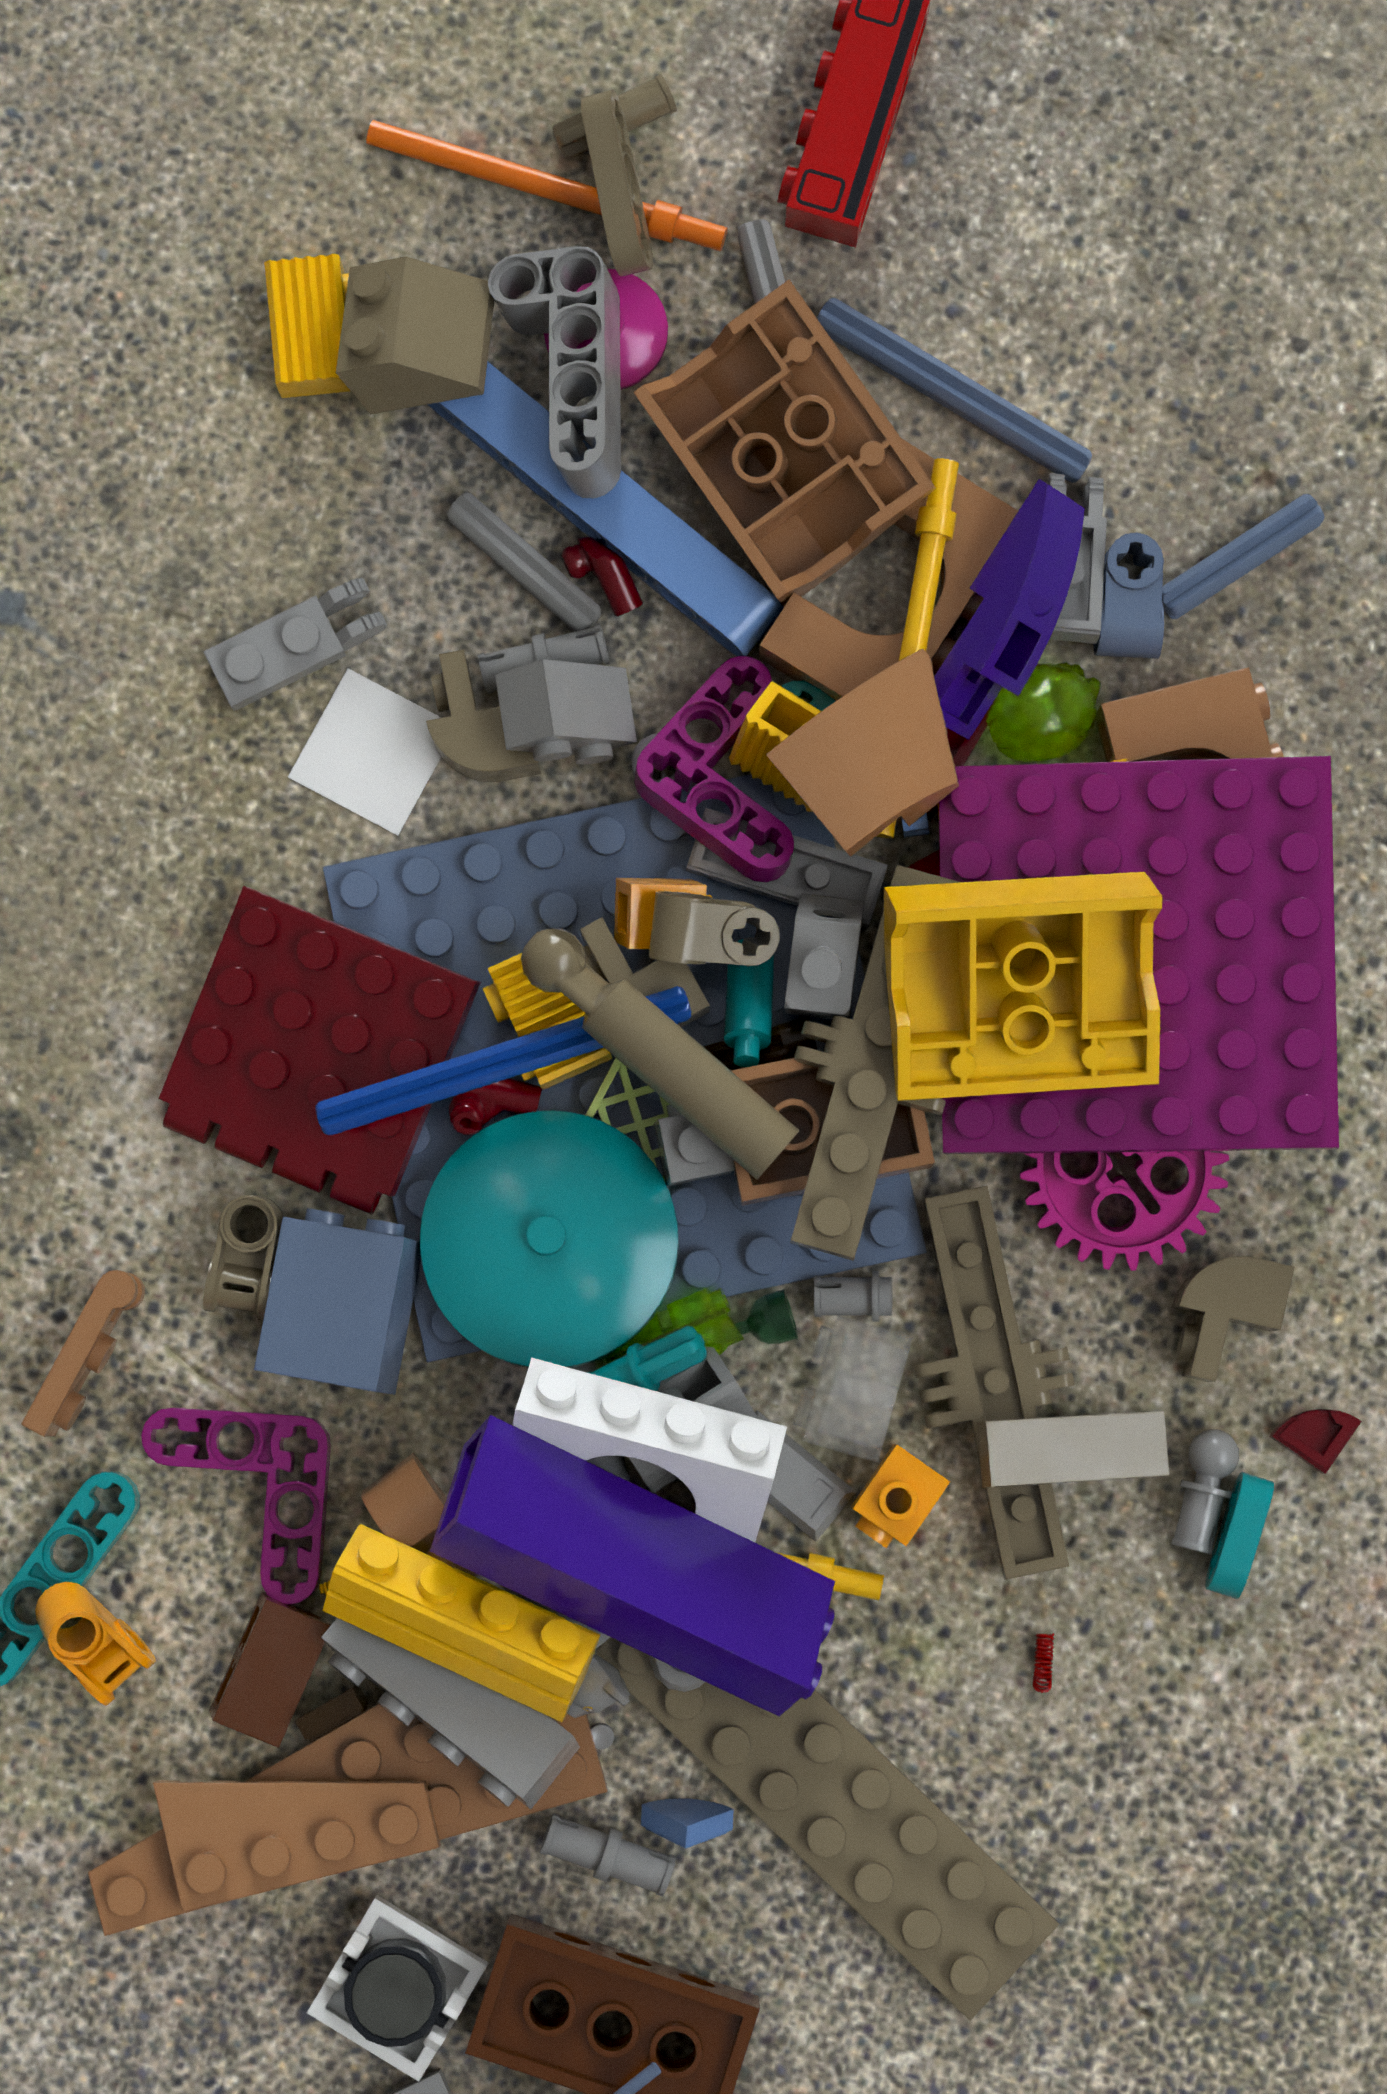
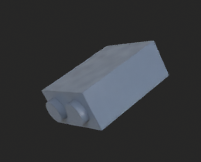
(339, 1302)

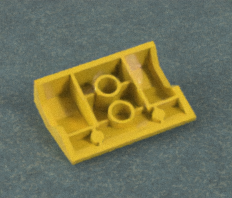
(1022, 985)

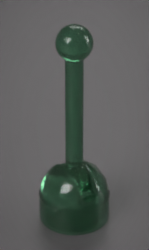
(771, 1319)

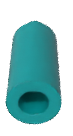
(749, 1010)

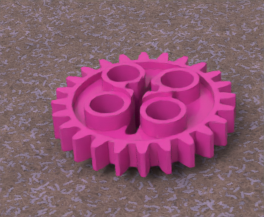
(1075, 1200)

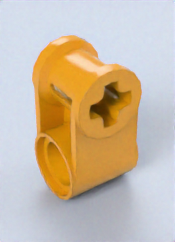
(97, 1648)

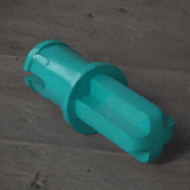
(657, 1360)

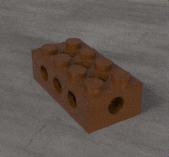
(600, 1980)

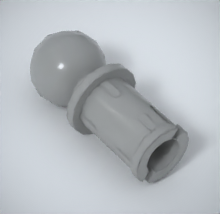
(1212, 1458)

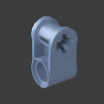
(1132, 607)

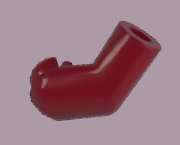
(608, 568)
(476, 1107)

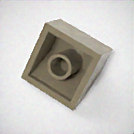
(413, 334)

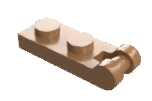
(84, 1350)

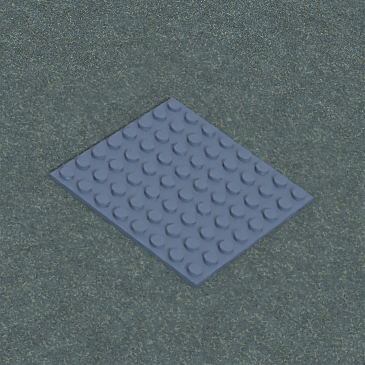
(480, 904)

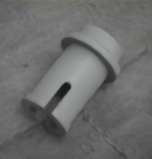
(853, 1296)

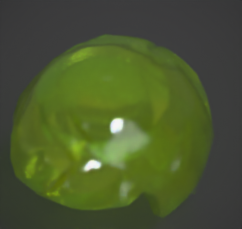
(1047, 716)

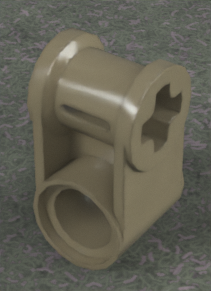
(700, 930)
(242, 1261)

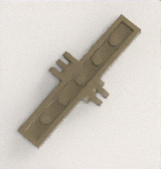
(860, 1108)
(992, 1371)

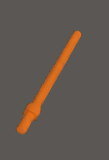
(662, 219)

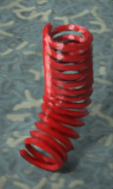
(1044, 1671)

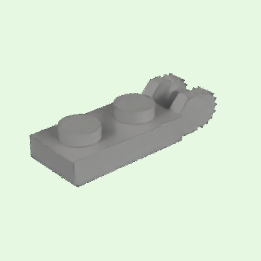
(1083, 605)
(290, 645)

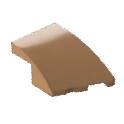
(873, 754)

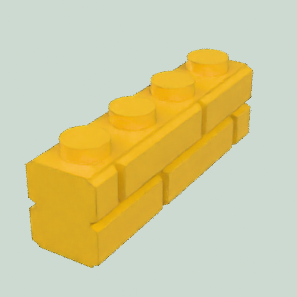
(460, 1622)

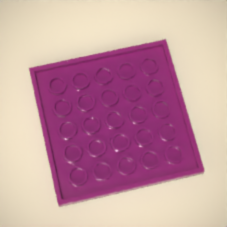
(1235, 948)

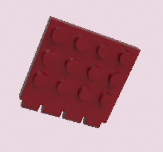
(302, 1017)

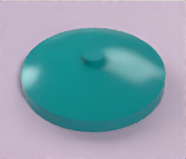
(549, 1239)

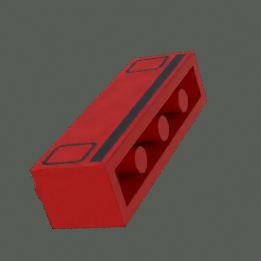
(853, 118)

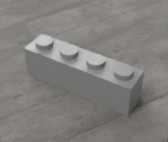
(505, 1739)

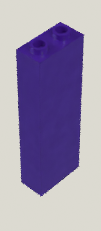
(635, 1567)

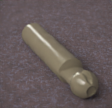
(661, 1053)

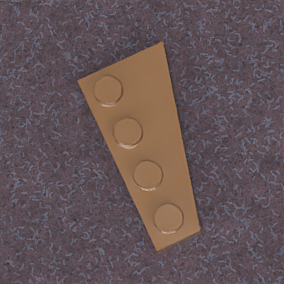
(270, 1835)

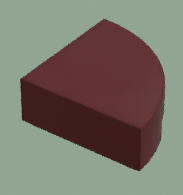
(1316, 1436)

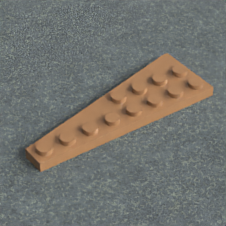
(373, 1746)

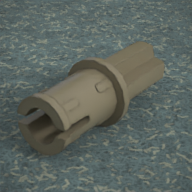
(639, 107)

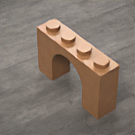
(837, 658)
(1190, 721)

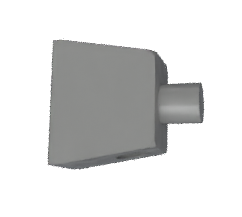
(824, 956)

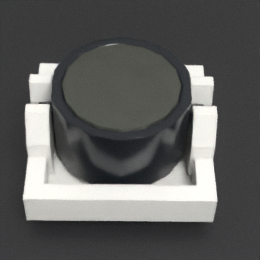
(397, 1988)

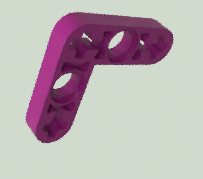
(695, 764)
(266, 1456)

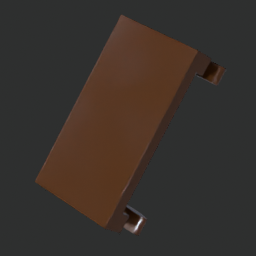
(269, 1670)

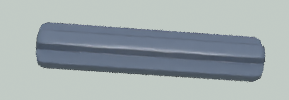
(1241, 555)

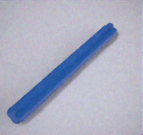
(474, 1070)

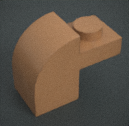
(408, 1506)

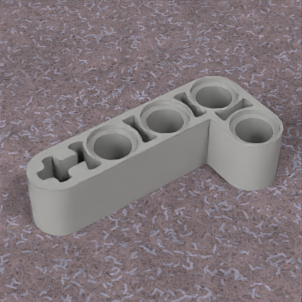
(573, 373)

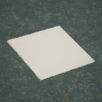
(369, 752)

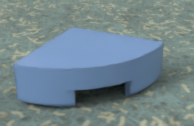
(687, 1820)

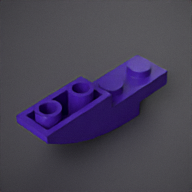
(1022, 600)

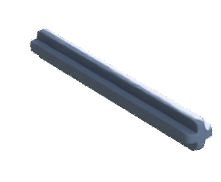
(954, 390)

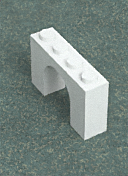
(713, 1451)

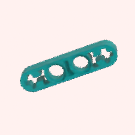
(43, 1572)

